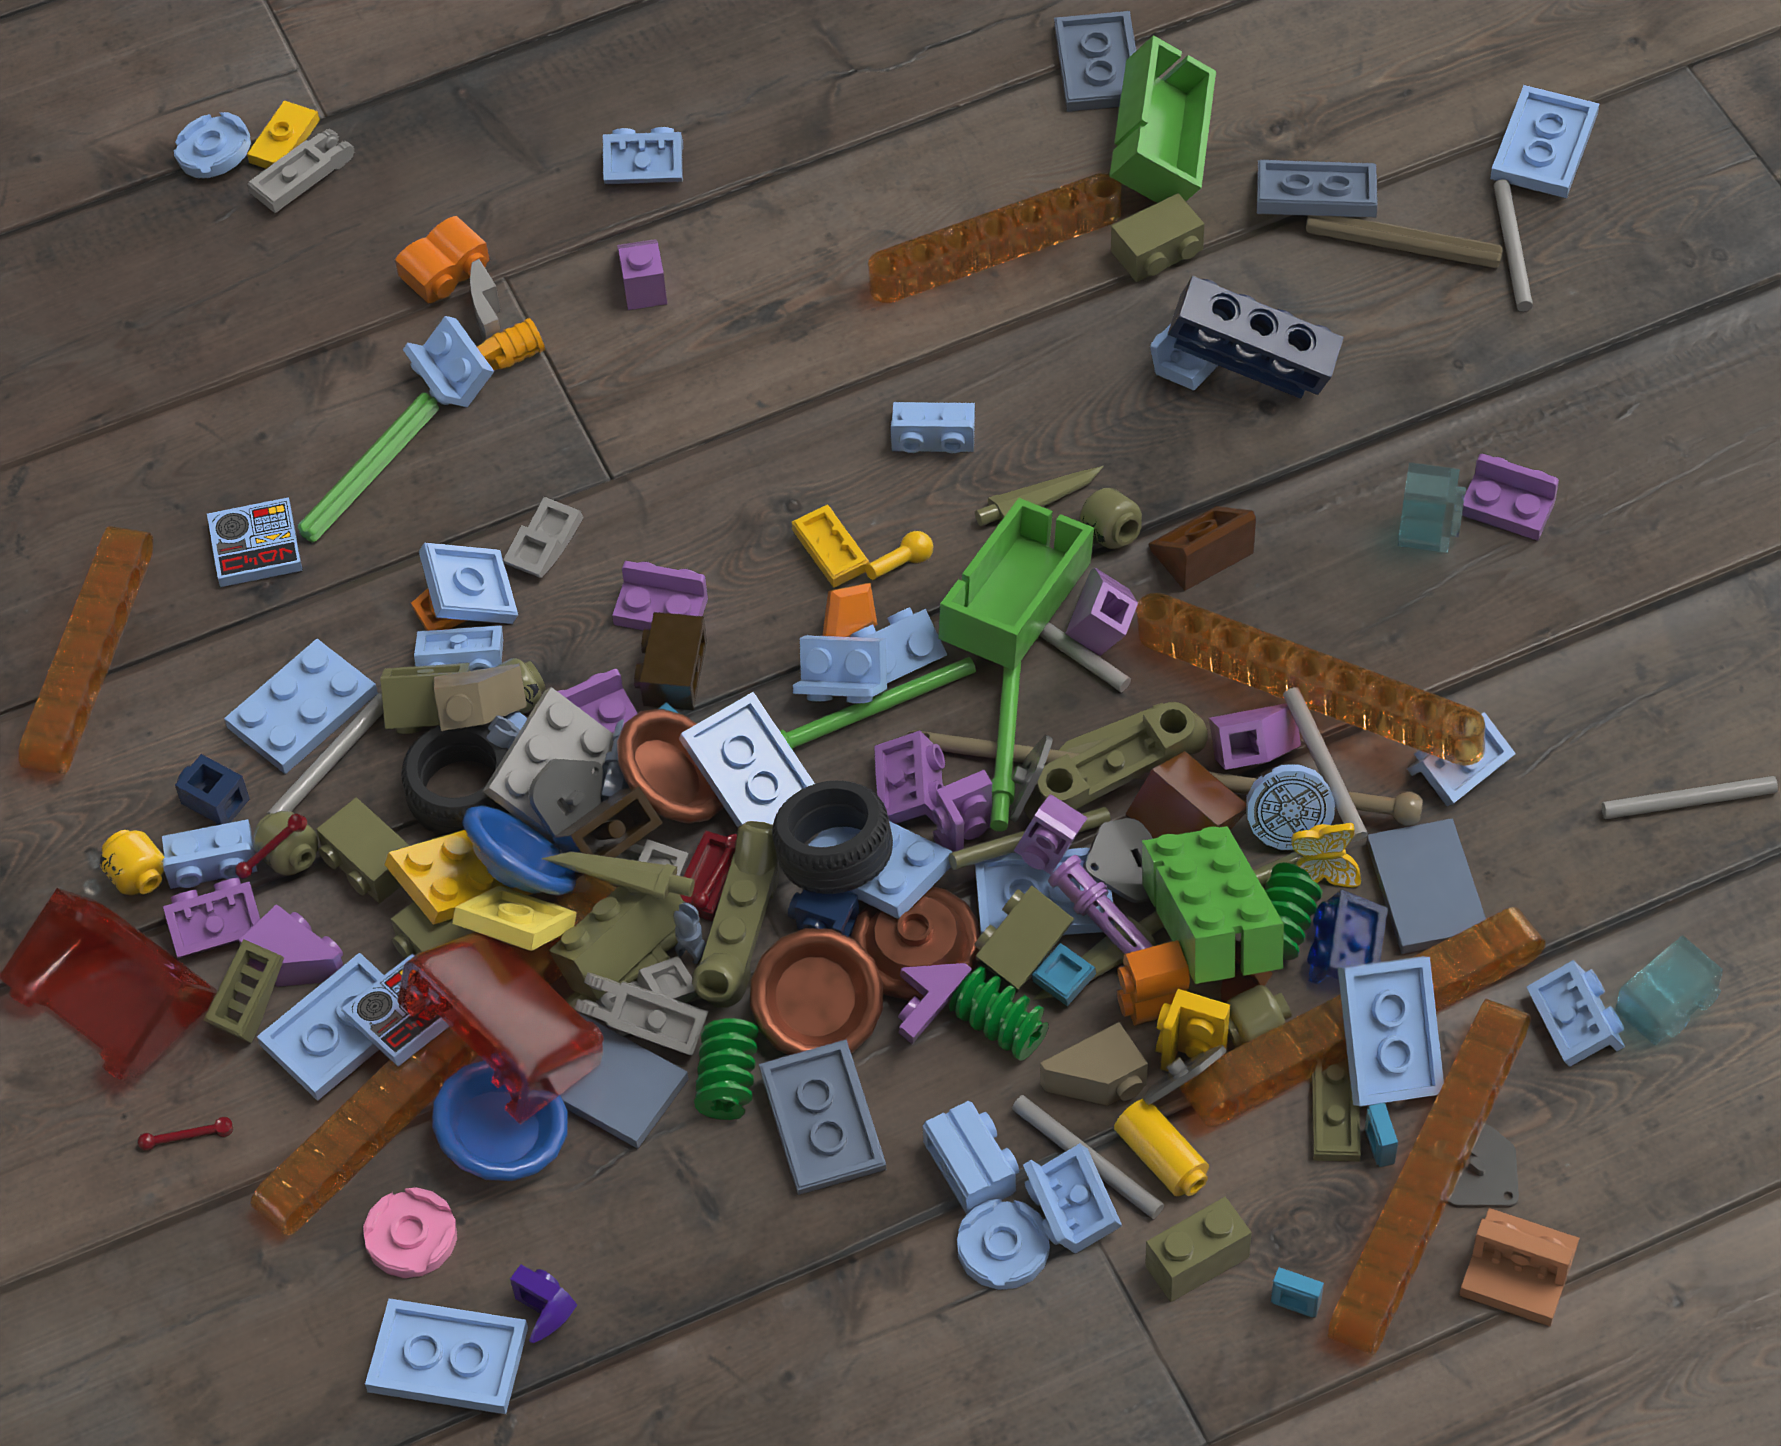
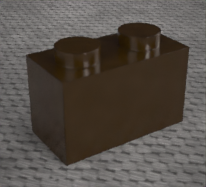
(672, 660)
(611, 825)

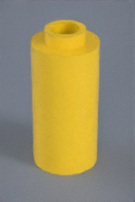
(1162, 1148)

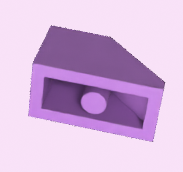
(642, 274)

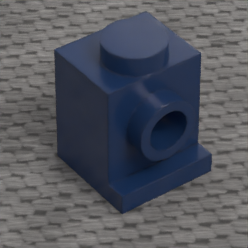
(212, 790)
(824, 911)

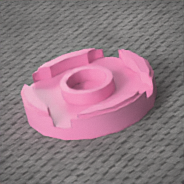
(410, 1233)

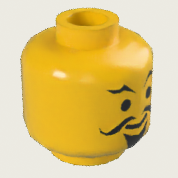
(132, 862)

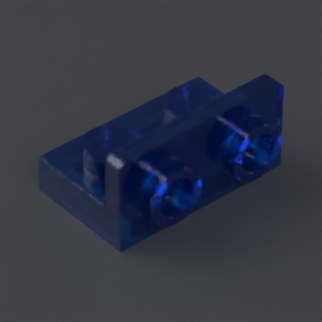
(1346, 935)

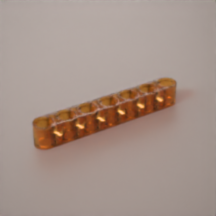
(994, 237)
(86, 650)

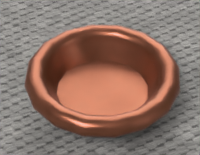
(662, 767)
(933, 932)
(816, 991)

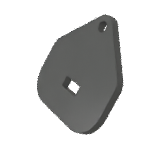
(1028, 775)
(573, 785)
(1114, 859)
(1182, 1072)
(1488, 1174)

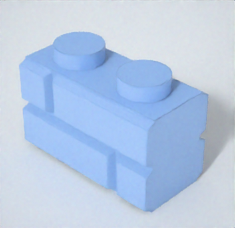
(969, 1156)

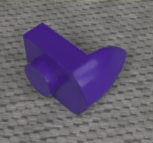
(544, 1295)

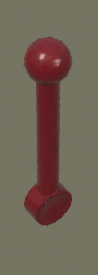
(295, 823)
(700, 899)
(222, 1127)

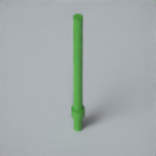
(880, 703)
(1002, 785)

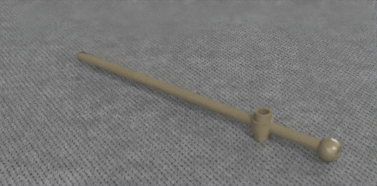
(1405, 807)

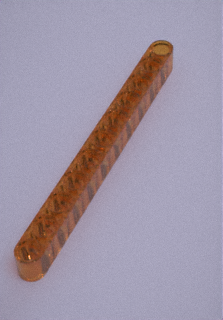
(387, 1102)

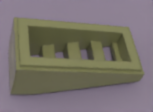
(259, 997)

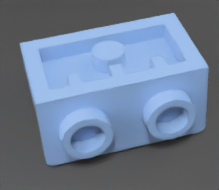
(642, 156)
(450, 364)
(933, 427)
(474, 645)
(842, 668)
(1455, 780)
(206, 853)
(1575, 1013)

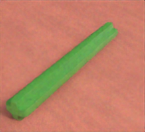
(368, 467)

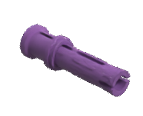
(1092, 896)

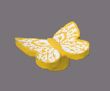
(1326, 855)

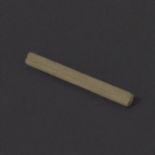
(1406, 239)

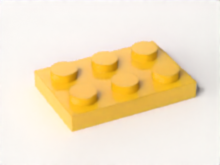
(442, 874)

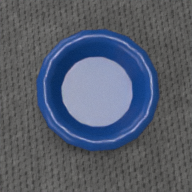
(515, 851)
(484, 1137)

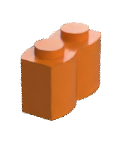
(441, 259)
(1150, 980)

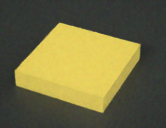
(514, 918)

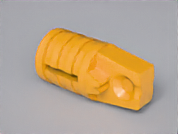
(512, 345)

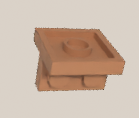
(1519, 1266)

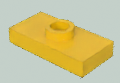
(283, 133)
(830, 545)

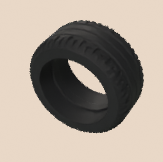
(431, 754)
(838, 866)

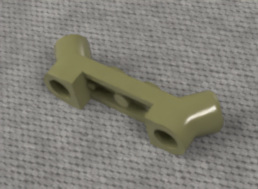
(1120, 759)
(739, 917)

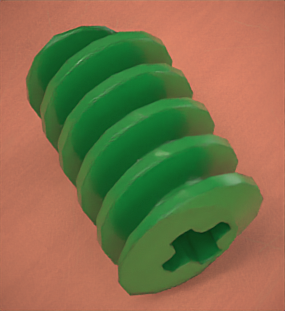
(1294, 899)
(998, 1014)
(726, 1068)

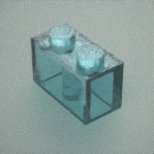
(1431, 507)
(1669, 991)

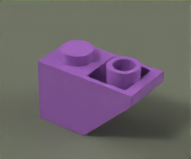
(1101, 613)
(1253, 736)
(1050, 834)
(305, 954)

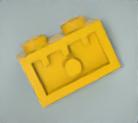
(1191, 1026)

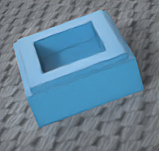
(1063, 974)
(1381, 1135)
(1297, 1292)

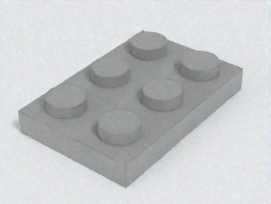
(551, 732)

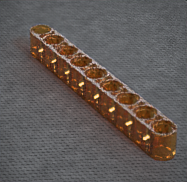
(1324, 681)
(1289, 1051)
(1428, 1177)

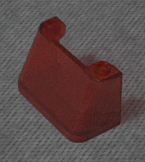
(106, 982)
(505, 1017)

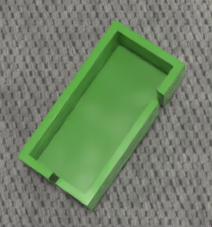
(1163, 122)
(1015, 584)
(1208, 896)

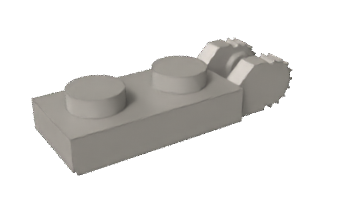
(300, 169)
(646, 1014)

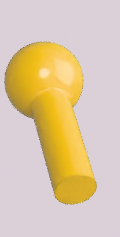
(914, 547)

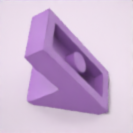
(937, 986)

